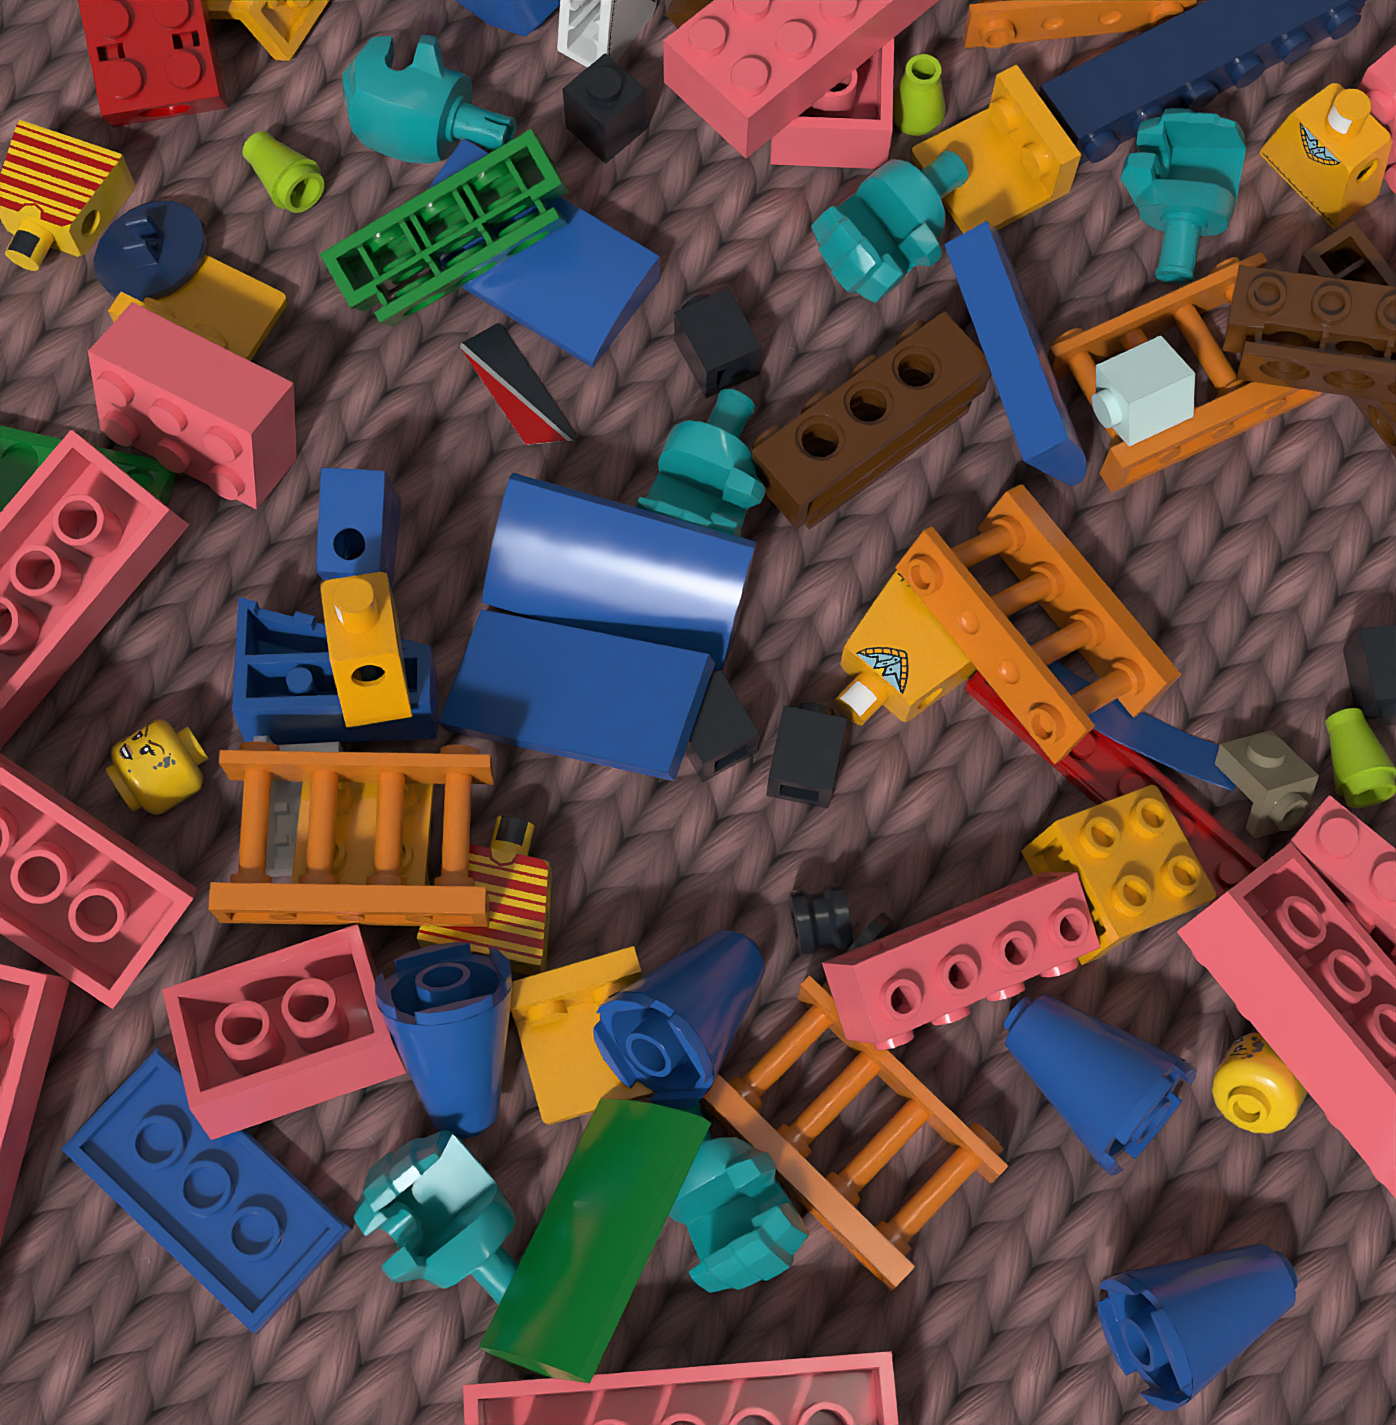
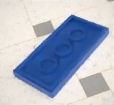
(578, 694)
(210, 1203)

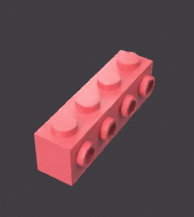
(1354, 866)
(960, 958)

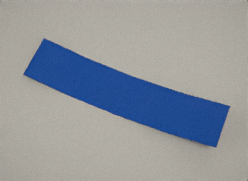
(1150, 735)

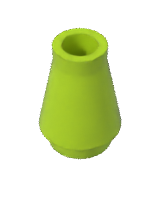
(919, 97)
(287, 175)
(1359, 761)

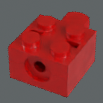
(149, 59)

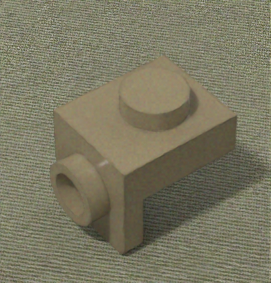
(1271, 778)

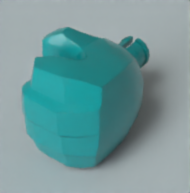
(418, 110)
(1185, 182)
(888, 225)
(707, 470)
(441, 1215)
(736, 1215)

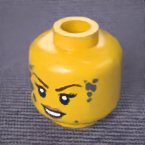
(157, 767)
(1256, 1087)

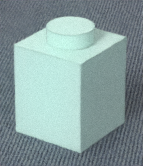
(1144, 391)

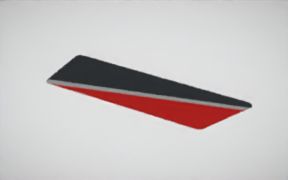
(516, 387)

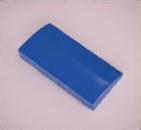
(569, 286)
(1016, 354)
(616, 569)

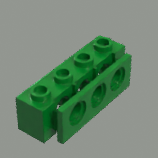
(445, 221)

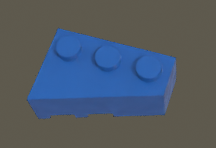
(290, 691)

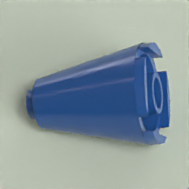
(681, 1018)
(451, 1030)
(1096, 1076)
(1193, 1317)

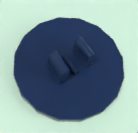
(150, 250)

